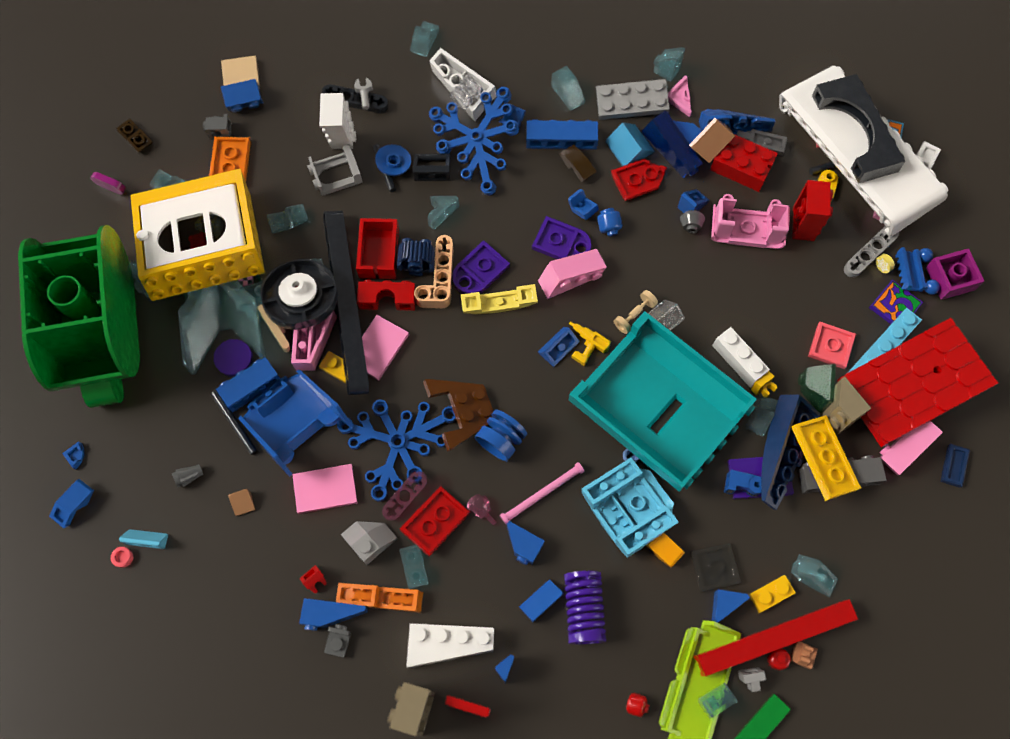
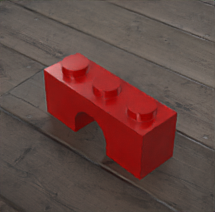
(372, 292)

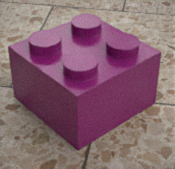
(955, 273)

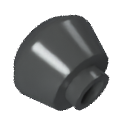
(692, 221)

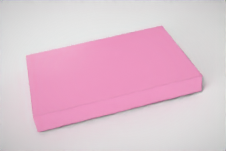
(381, 345)
(324, 488)

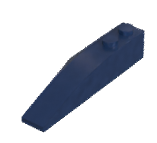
(782, 449)

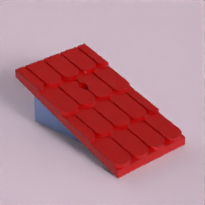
(919, 381)

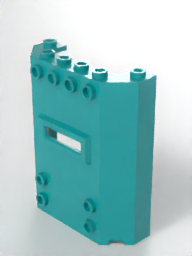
(639, 385)

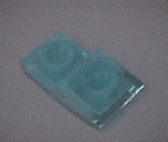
(163, 179)
(287, 219)
(414, 566)

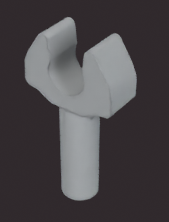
(364, 92)

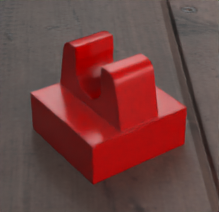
(311, 577)

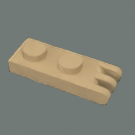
(276, 330)

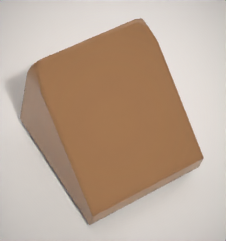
(241, 502)

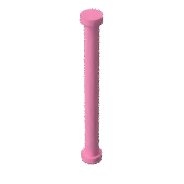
(542, 493)

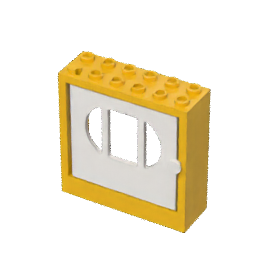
(216, 263)

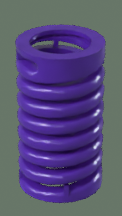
(576, 629)

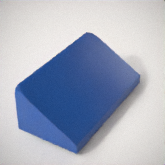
(559, 346)
(541, 600)
(504, 667)

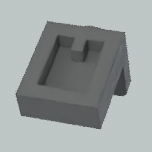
(338, 641)

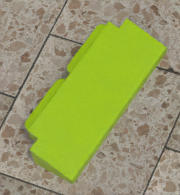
(681, 711)

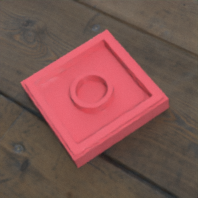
(832, 345)

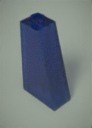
(672, 144)

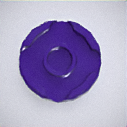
(232, 357)

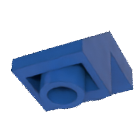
(73, 499)

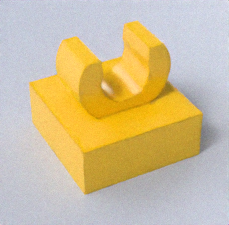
(763, 383)

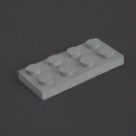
(632, 99)

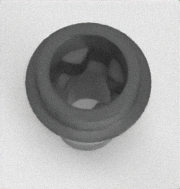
(186, 475)

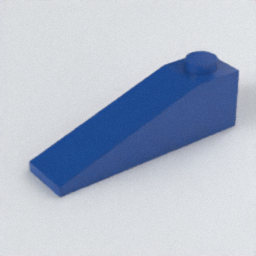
(736, 121)

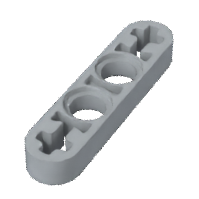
(871, 251)

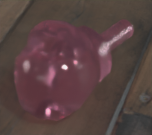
(479, 506)

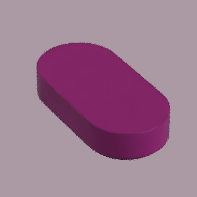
(108, 183)

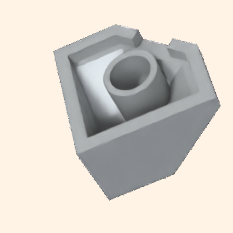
(369, 539)

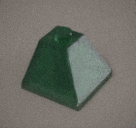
(818, 385)

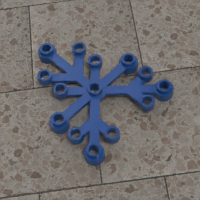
(492, 111)
(418, 431)

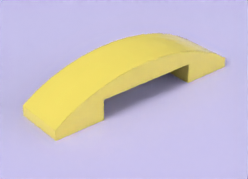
(499, 302)

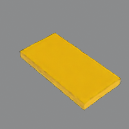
(826, 457)

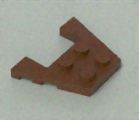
(469, 405)

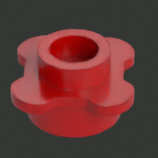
(197, 240)

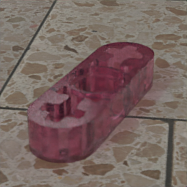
(391, 503)

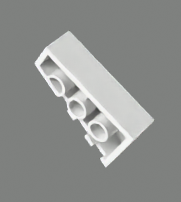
(452, 71)
(336, 120)
(444, 643)

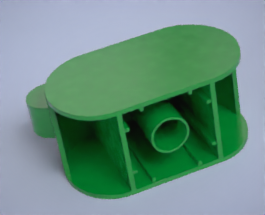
(79, 315)

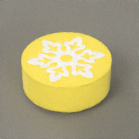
(885, 263)

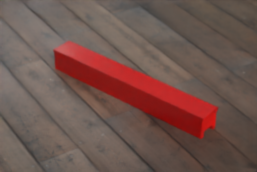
(775, 637)

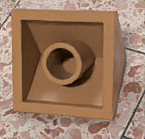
(712, 140)

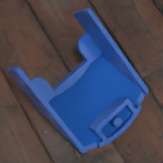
(289, 415)

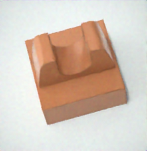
(803, 655)

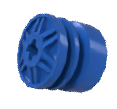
(503, 433)

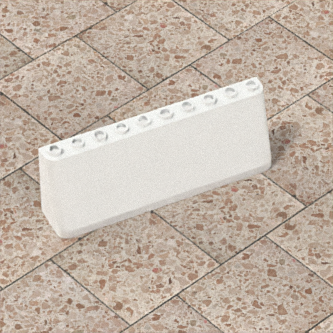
(894, 197)

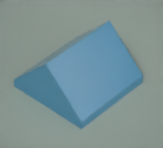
(628, 144)

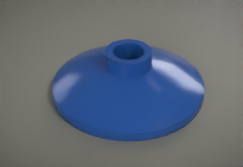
(393, 154)

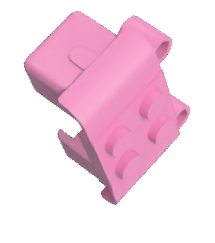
(750, 226)

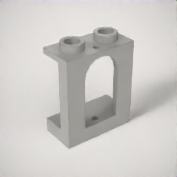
(317, 167)

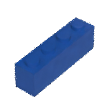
(561, 134)

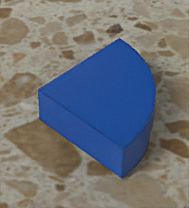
(75, 455)

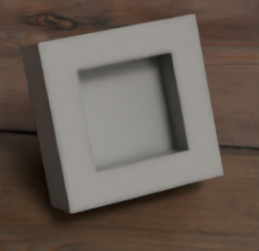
(752, 678)

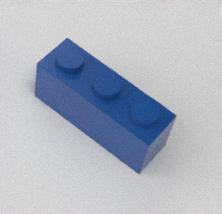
(247, 384)

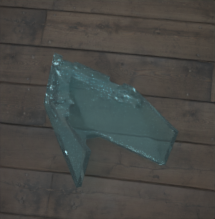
(216, 310)

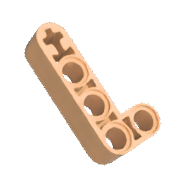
(440, 271)

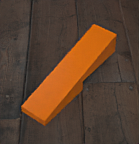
(380, 597)

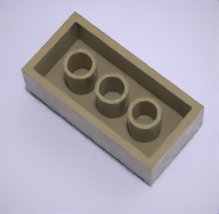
(411, 709)

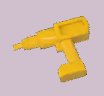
(593, 340)

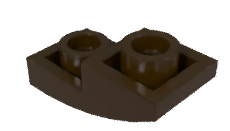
(134, 135)
(578, 161)

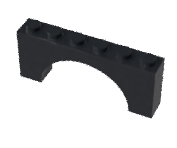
(850, 97)

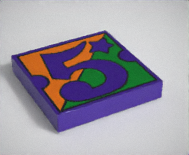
(894, 301)

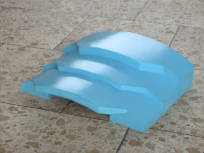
(630, 506)

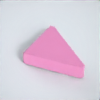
(680, 96)

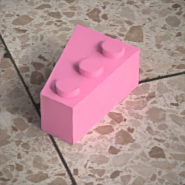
(571, 272)
(310, 343)
(909, 447)

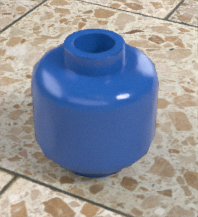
(609, 221)

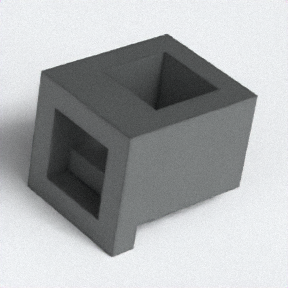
(217, 126)

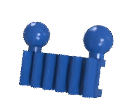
(912, 270)

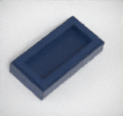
(955, 465)

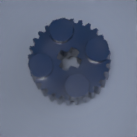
(416, 256)

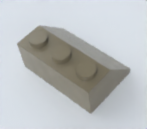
(846, 408)

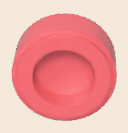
(122, 557)

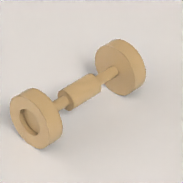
(648, 299)

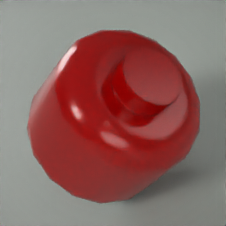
(779, 659)
(637, 705)

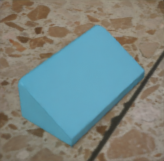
(144, 539)

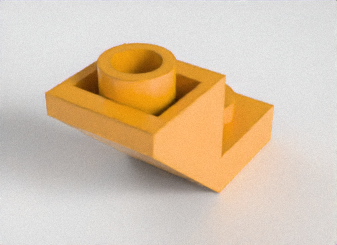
(666, 549)

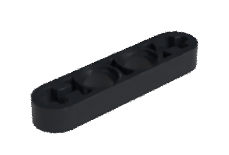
(356, 96)

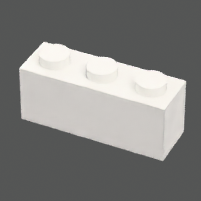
(740, 357)

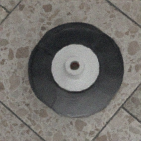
(299, 294)

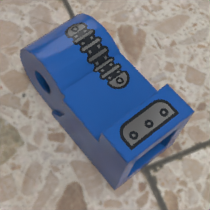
(742, 482)

